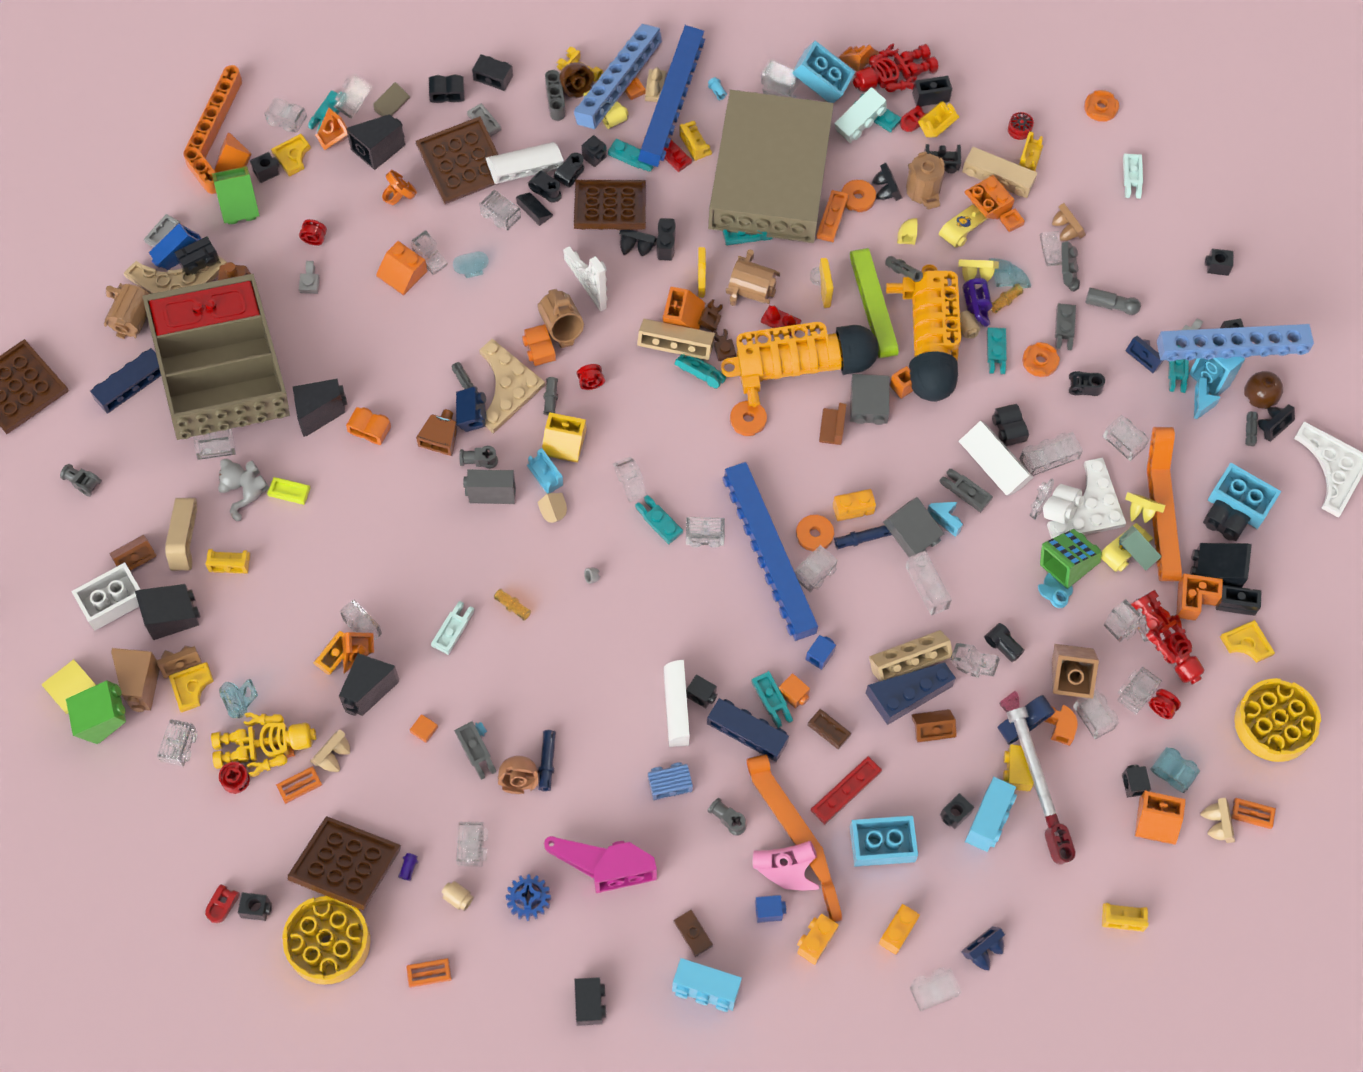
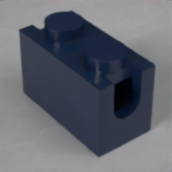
(470, 409)

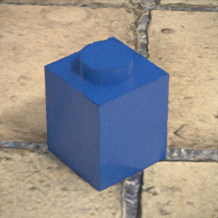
(821, 651)
(769, 908)

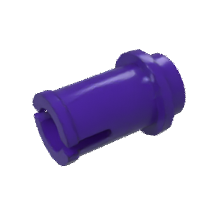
(408, 866)

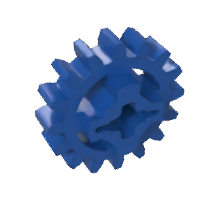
(536, 897)

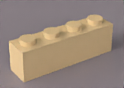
(1011, 175)
(675, 339)

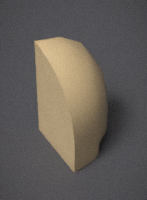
(553, 507)

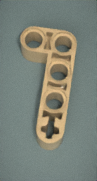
(180, 534)

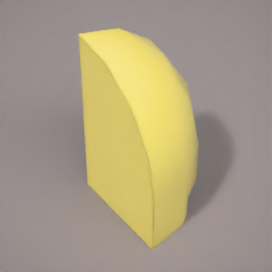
(908, 232)

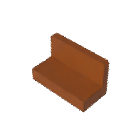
(832, 425)
(133, 553)
(934, 725)

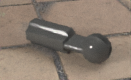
(1112, 301)

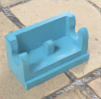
(545, 471)

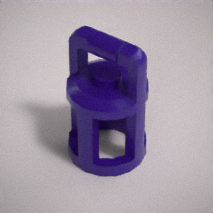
(978, 305)

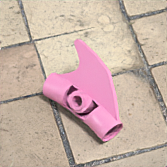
(789, 874)

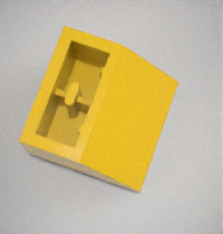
(564, 437)

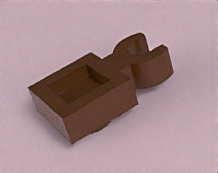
(710, 316)
(723, 347)

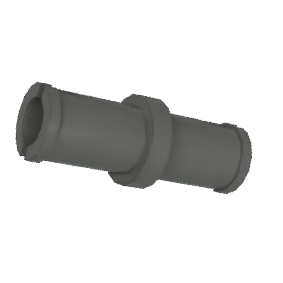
(550, 395)

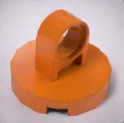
(398, 187)

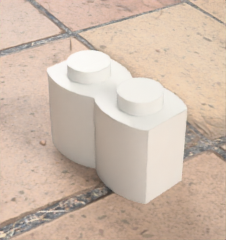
(1063, 503)

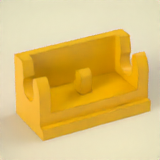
(938, 119)
(694, 141)
(1031, 152)
(227, 562)
(1124, 917)

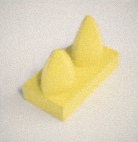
(986, 268)
(1145, 505)

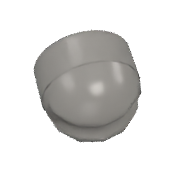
(591, 575)

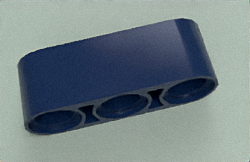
(1038, 712)

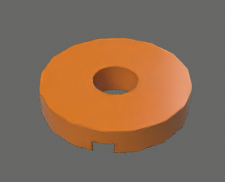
(1101, 97)
(859, 187)
(1038, 368)
(748, 428)
(814, 522)

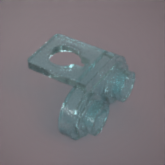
(470, 264)
(235, 698)

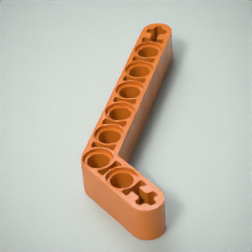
(209, 126)
(1161, 491)

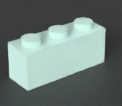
(861, 115)

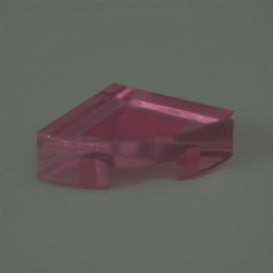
(1010, 702)

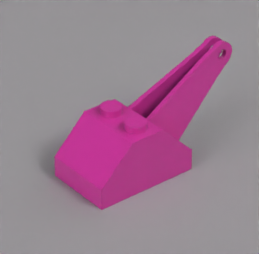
(610, 868)

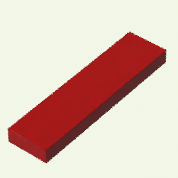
(846, 790)

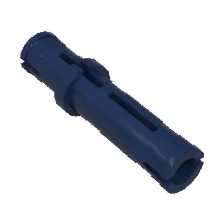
(860, 537)
(546, 767)

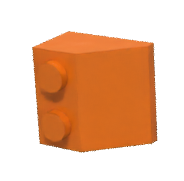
(401, 268)

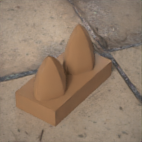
(1073, 228)
(177, 662)

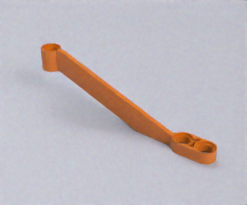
(794, 826)

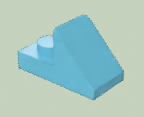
(1203, 401)
(942, 515)

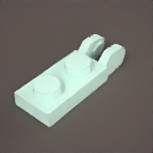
(1133, 174)
(452, 629)

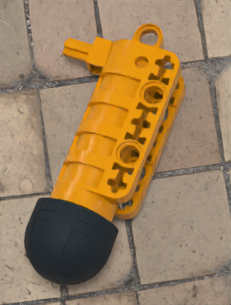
(849, 350)
(935, 357)

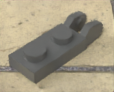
(1070, 266)
(1065, 324)
(967, 490)
(474, 748)

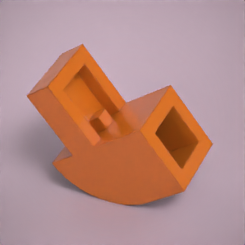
(1065, 725)

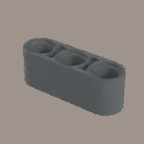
(555, 95)

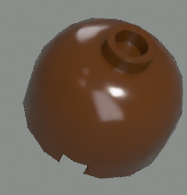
(576, 79)
(1263, 389)

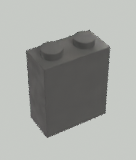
(869, 399)
(490, 486)
(914, 528)

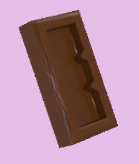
(829, 729)
(693, 933)

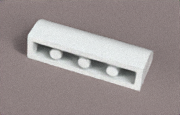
(524, 162)
(995, 459)
(676, 704)

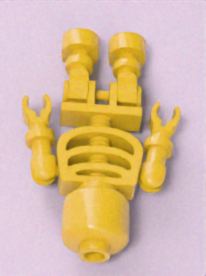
(298, 736)

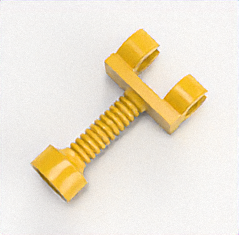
(575, 56)

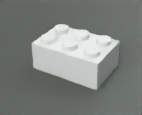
(108, 596)

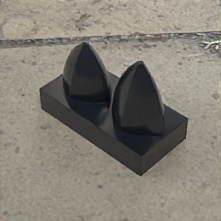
(889, 190)
(629, 238)
(1280, 420)

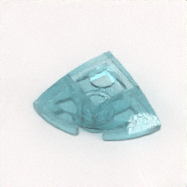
(1009, 275)

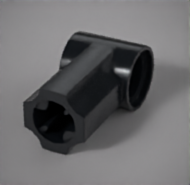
(1000, 638)

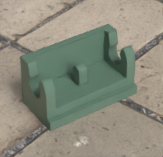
(1139, 548)

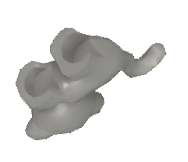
(233, 477)

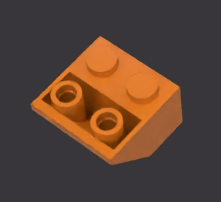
(990, 197)
(683, 308)
(1159, 817)

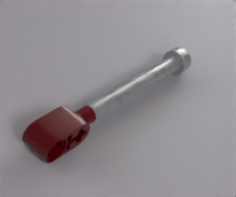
(1018, 717)

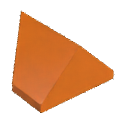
(858, 57)
(331, 130)
(232, 155)
(353, 644)

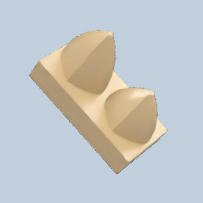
(654, 84)
(326, 758)
(1221, 812)

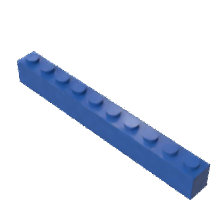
(671, 96)
(770, 552)

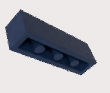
(127, 381)
(747, 729)

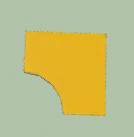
(291, 154)
(701, 271)
(826, 283)
(1248, 640)
(190, 684)

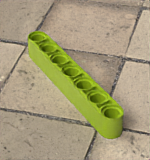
(874, 302)

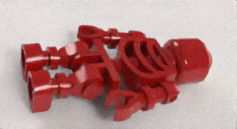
(883, 68)
(1174, 646)

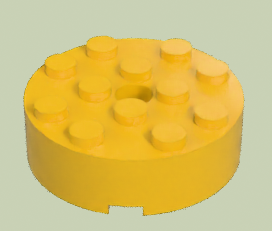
(1275, 739)
(332, 960)

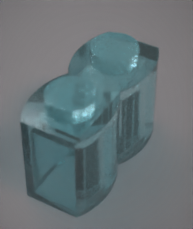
(1175, 769)

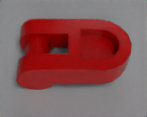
(909, 121)
(218, 911)

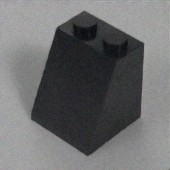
(376, 139)
(318, 404)
(1223, 562)
(167, 609)
(367, 684)

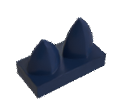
(1144, 353)
(977, 949)

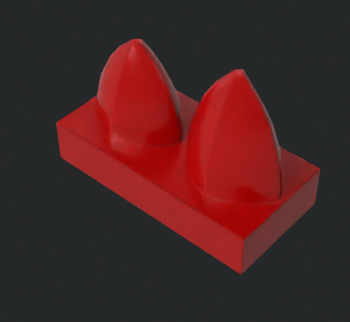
(776, 318)

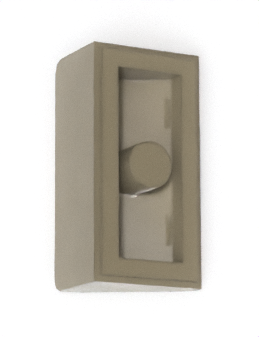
(390, 100)

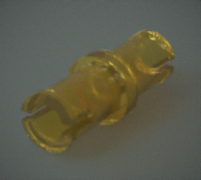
(1006, 298)
(512, 604)

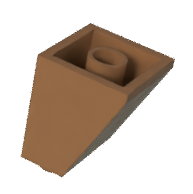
(1074, 671)
(137, 677)

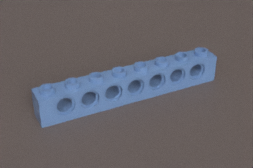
(618, 76)
(1226, 337)

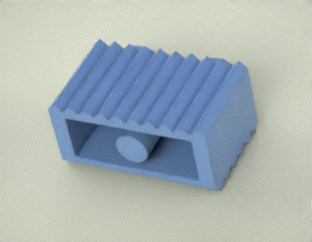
(670, 781)

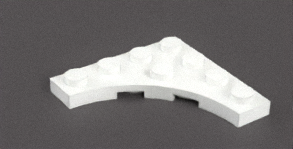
(590, 276)
(1339, 462)
(1100, 505)

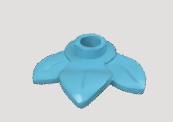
(1054, 590)

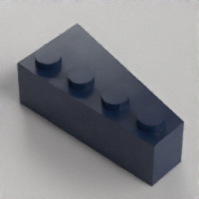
(908, 691)

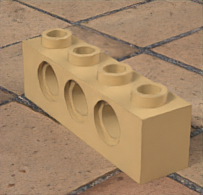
(911, 656)

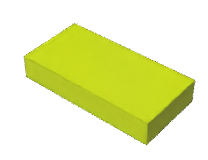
(289, 490)

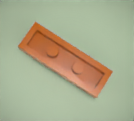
(832, 216)

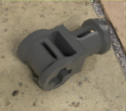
(479, 457)
(82, 480)
(728, 816)

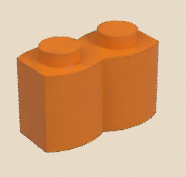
(539, 345)
(368, 425)

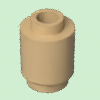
(969, 325)
(457, 895)

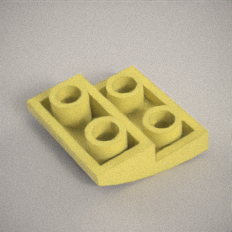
(66, 683)

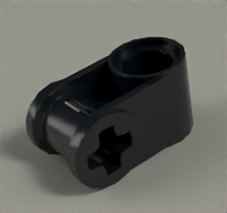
(570, 169)
(545, 186)
(1084, 383)

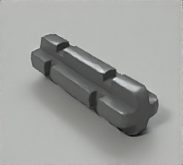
(462, 375)
(1251, 428)

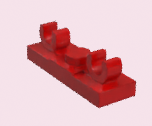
(676, 156)

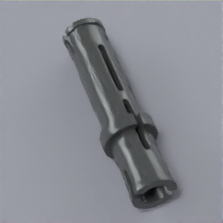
(899, 267)

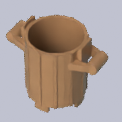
(925, 179)
(751, 280)
(127, 311)
(561, 317)

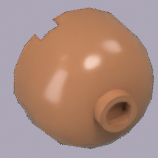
(518, 774)

